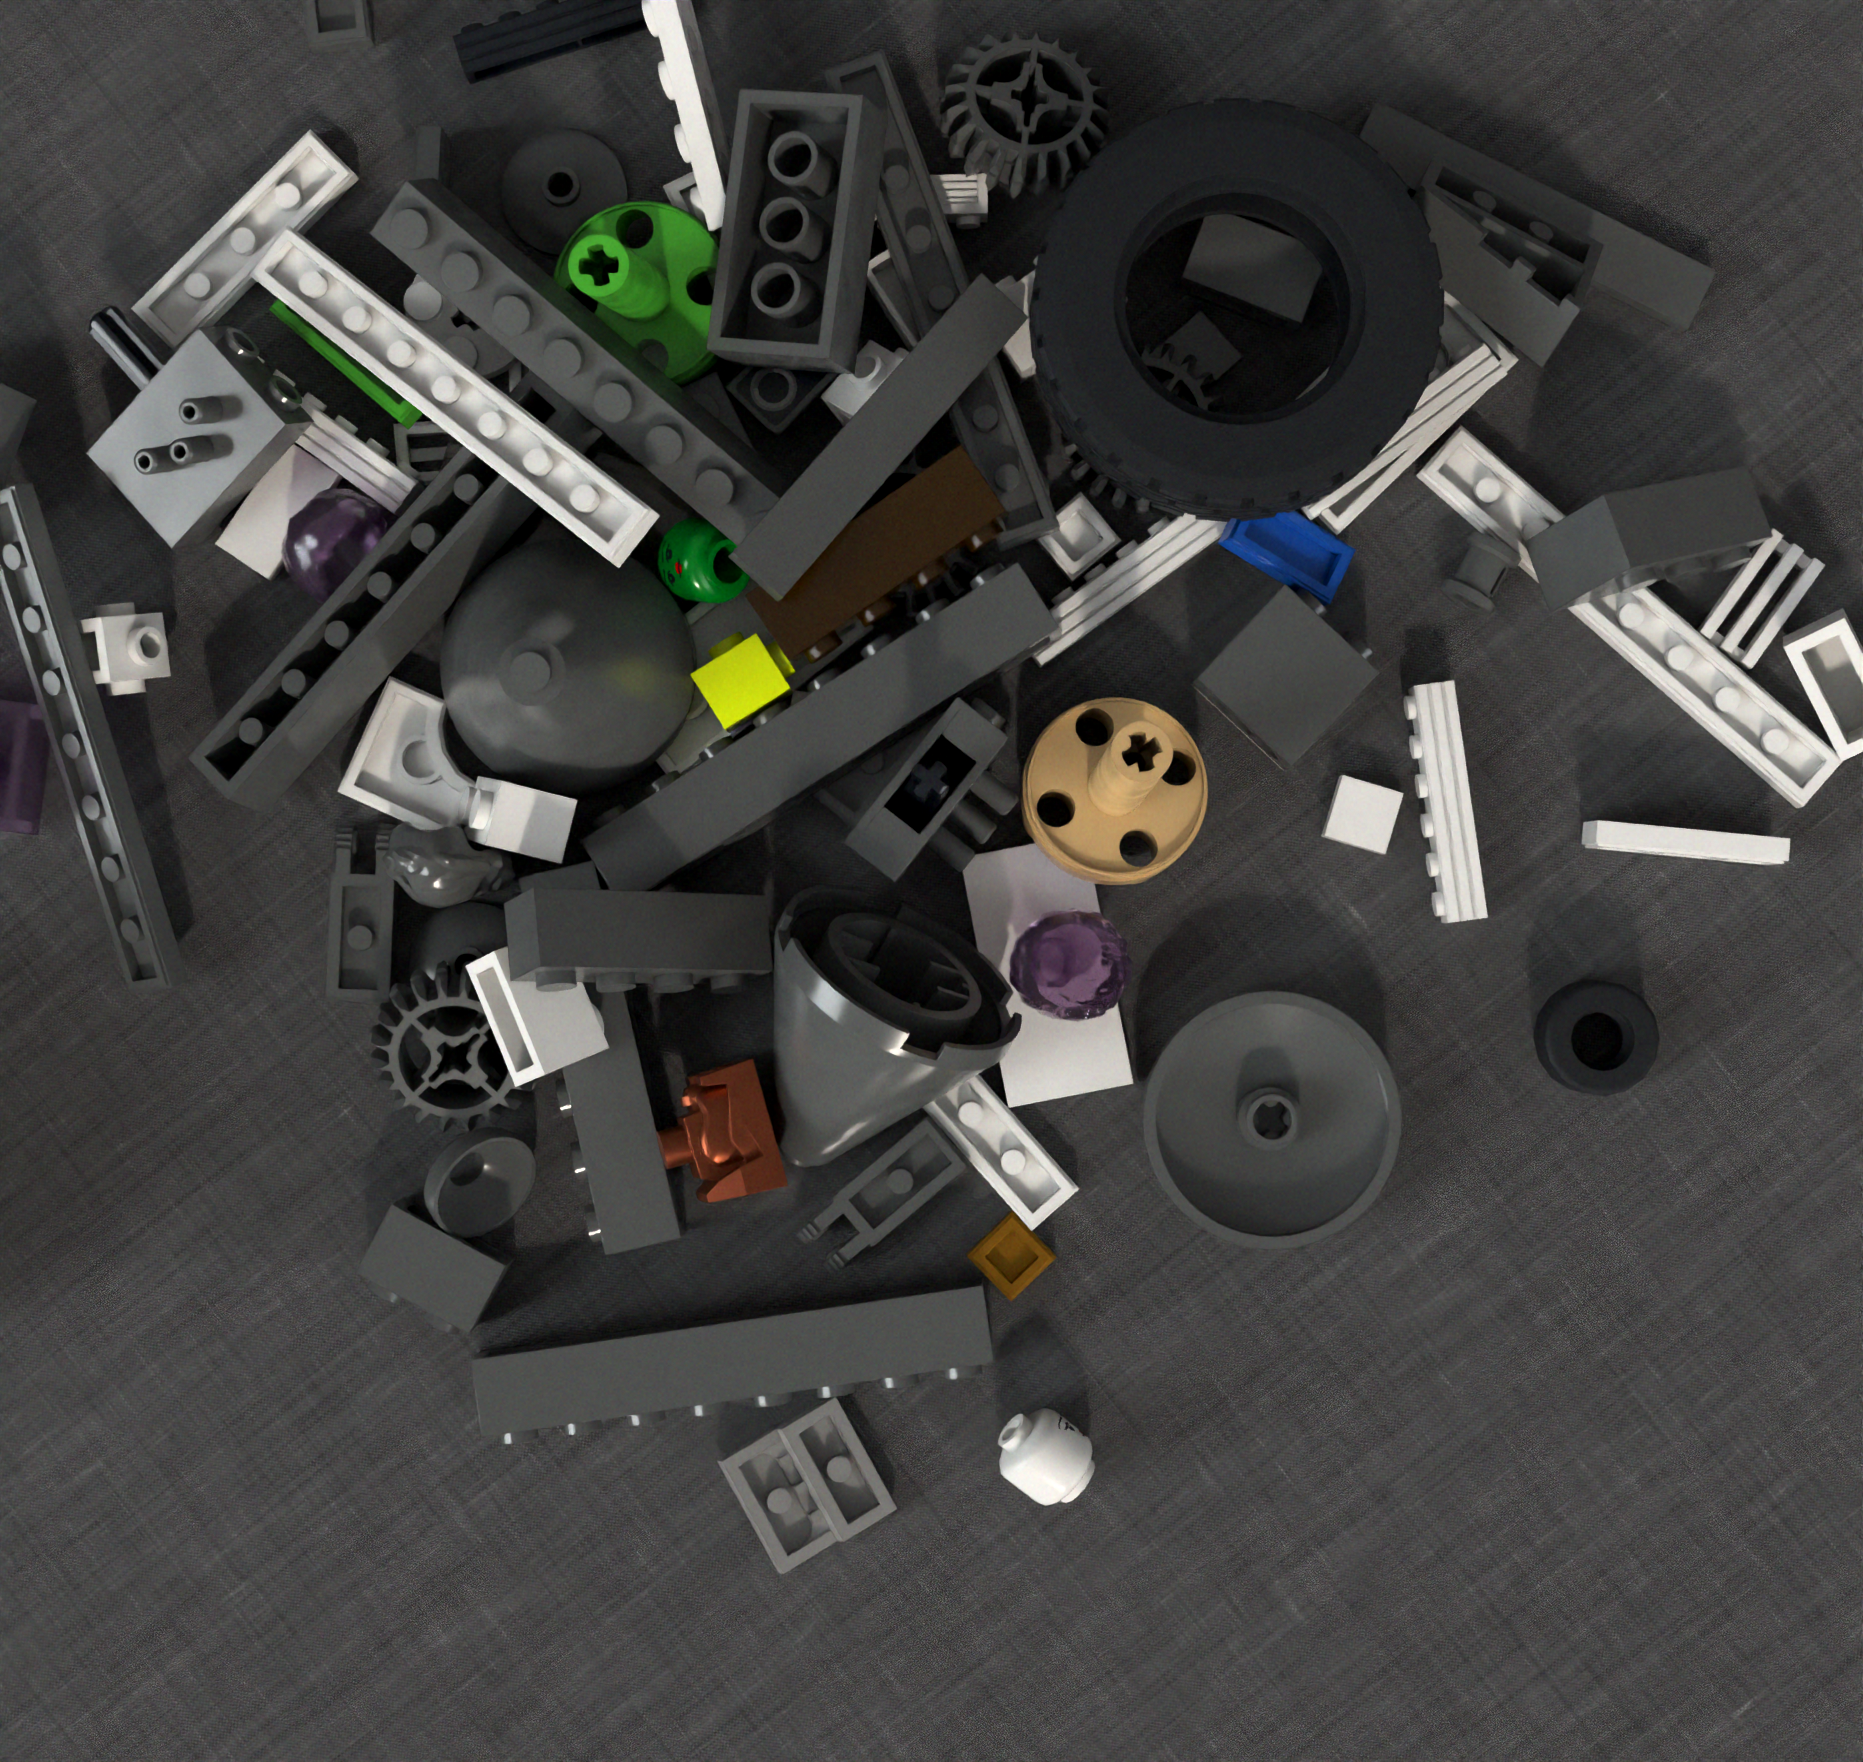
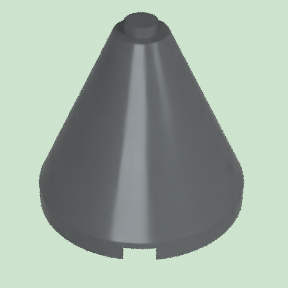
(567, 668)
(873, 1019)

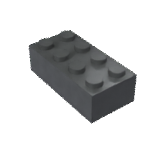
(797, 230)

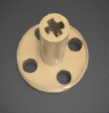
(1114, 790)

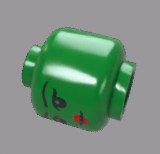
(697, 563)

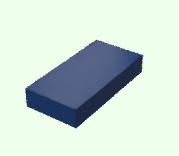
(1291, 552)

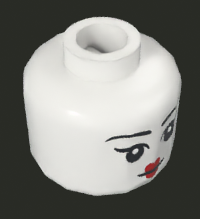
(1046, 1457)

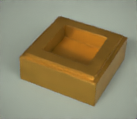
(1011, 1255)

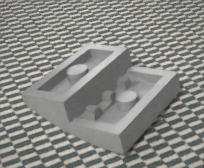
(807, 1484)

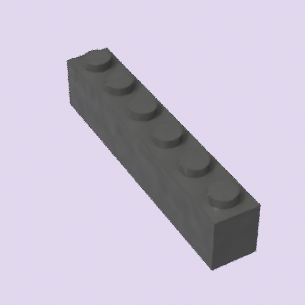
(615, 1115)

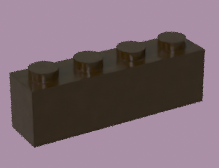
(881, 553)

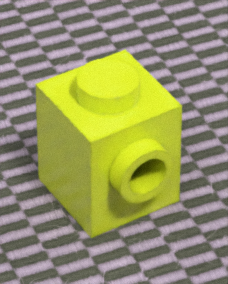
(743, 678)

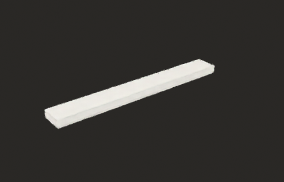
(455, 397)
(1642, 629)

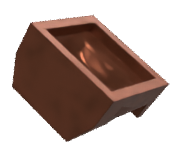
(725, 1134)

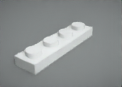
(689, 82)

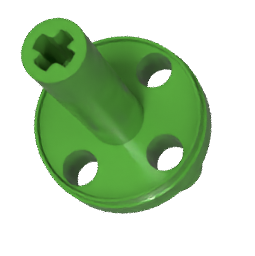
(649, 289)

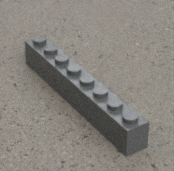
(580, 357)
(376, 616)
(824, 734)
(732, 1359)

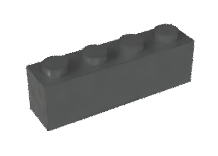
(637, 938)

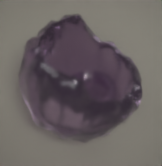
(330, 540)
(1070, 965)

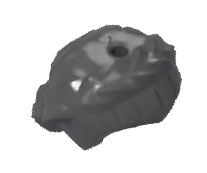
(442, 867)

